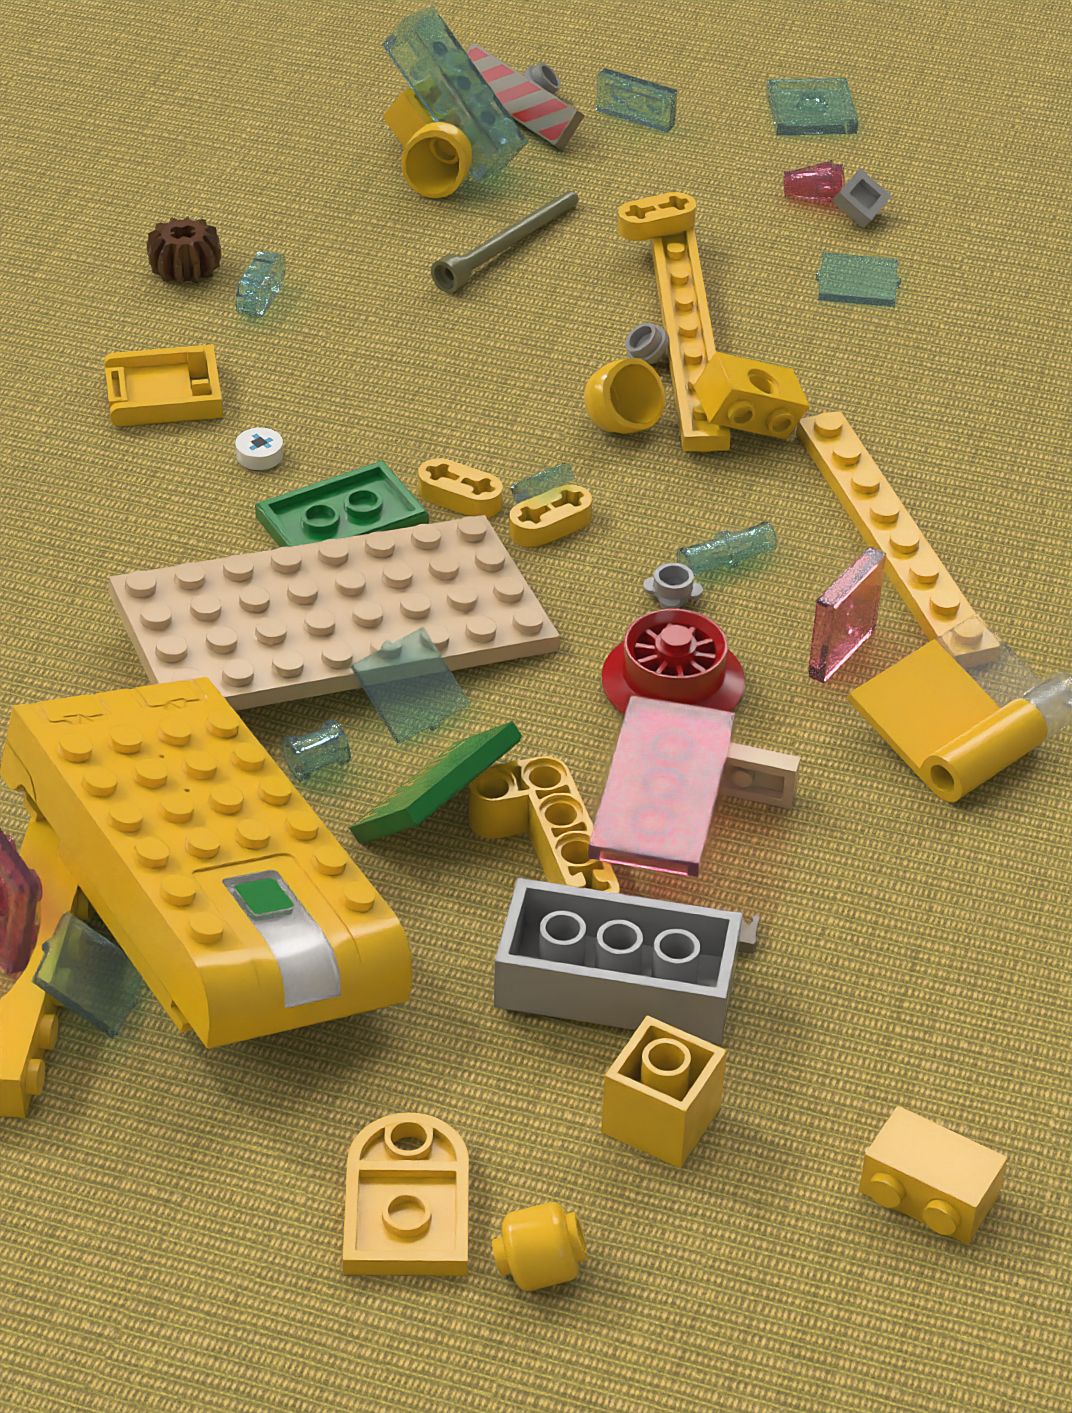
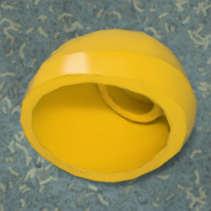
(437, 159)
(624, 396)

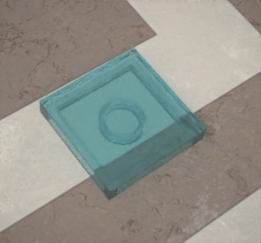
(811, 106)

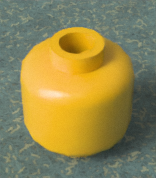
(540, 1246)

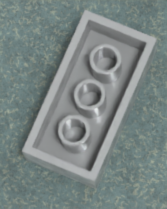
(616, 959)

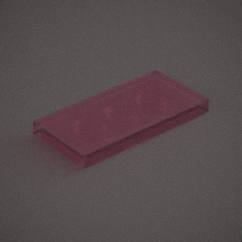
(662, 786)

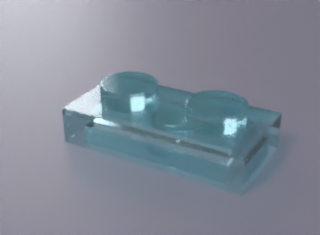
(636, 100)

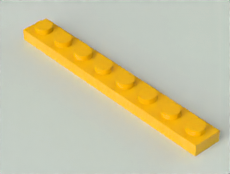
(690, 336)
(884, 523)

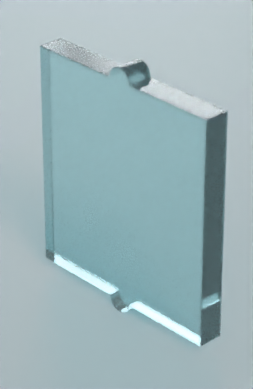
(858, 279)
(410, 685)
(88, 975)

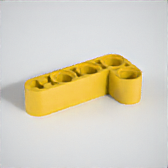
(543, 801)

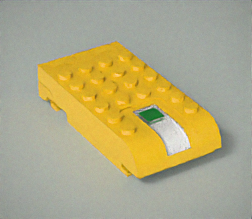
(206, 861)

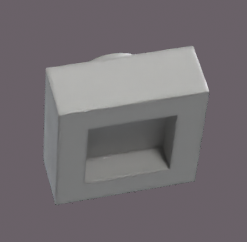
(861, 198)

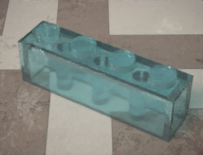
(454, 89)

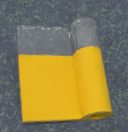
(963, 708)

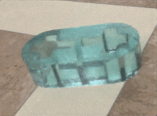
(260, 283)

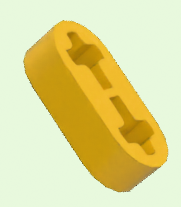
(656, 216)
(460, 488)
(550, 516)

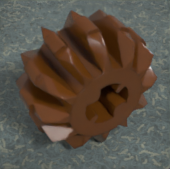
(184, 250)

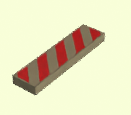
(527, 100)

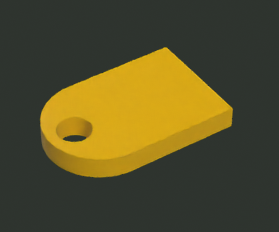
(406, 1206)

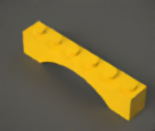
(27, 1011)

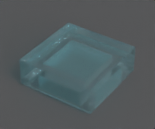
(542, 482)

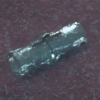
(728, 548)

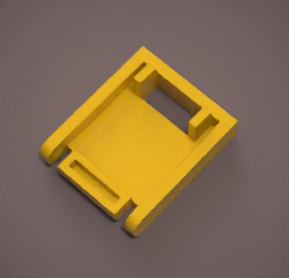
(156, 385)

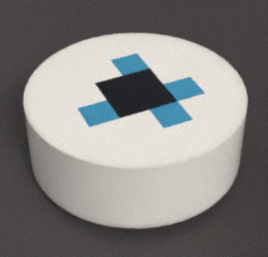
(259, 448)

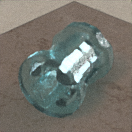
(333, 750)

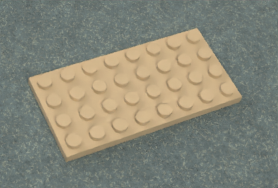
(303, 614)

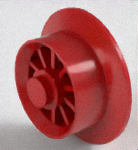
(674, 660)

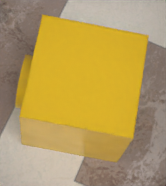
(663, 1091)

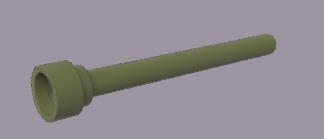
(454, 270)

